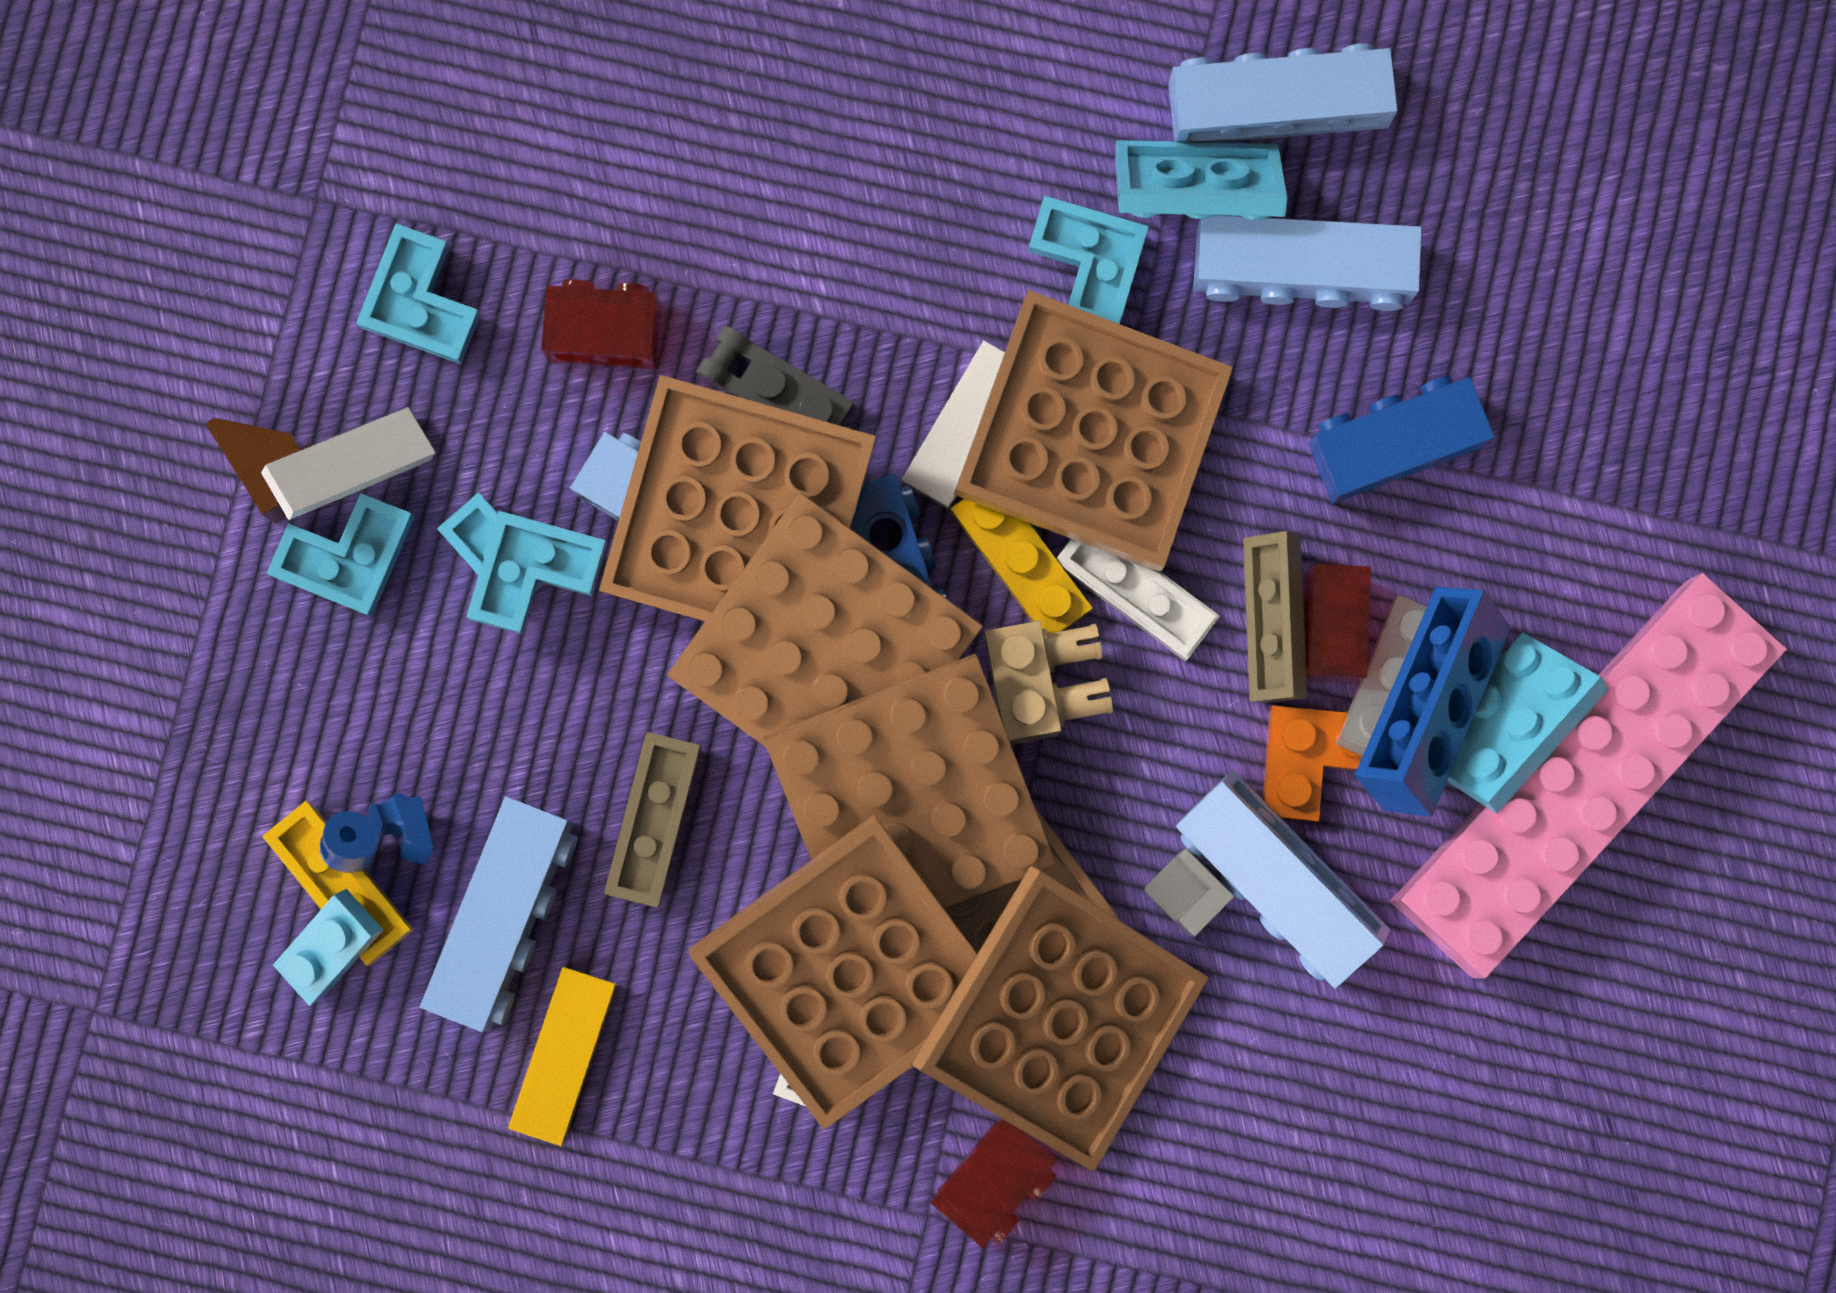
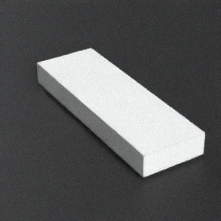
(945, 449)
(347, 463)
(1141, 596)

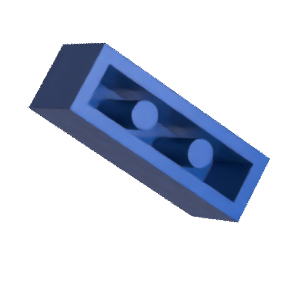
(1400, 437)

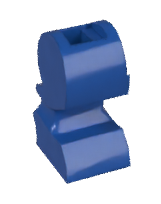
(352, 839)

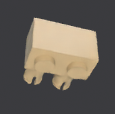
(1023, 690)

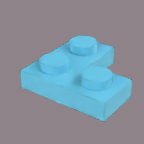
(1098, 244)
(403, 303)
(523, 555)
(354, 568)

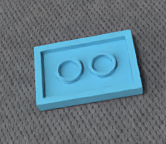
(1200, 179)
(1522, 719)

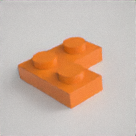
(1296, 752)

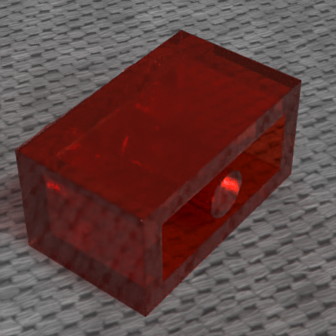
(601, 325)
(1336, 623)
(994, 1183)

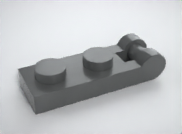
(771, 380)

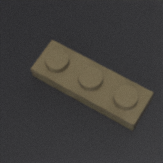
(1275, 617)
(653, 820)

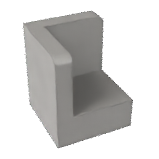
(1188, 893)

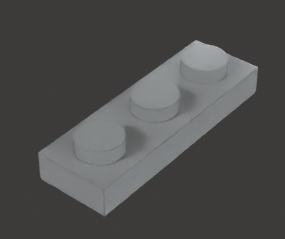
(1382, 672)

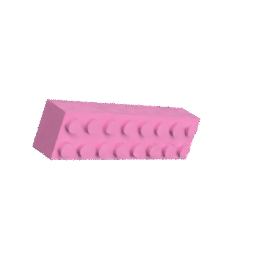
(1660, 705)

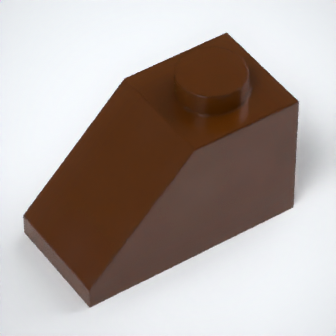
(248, 451)

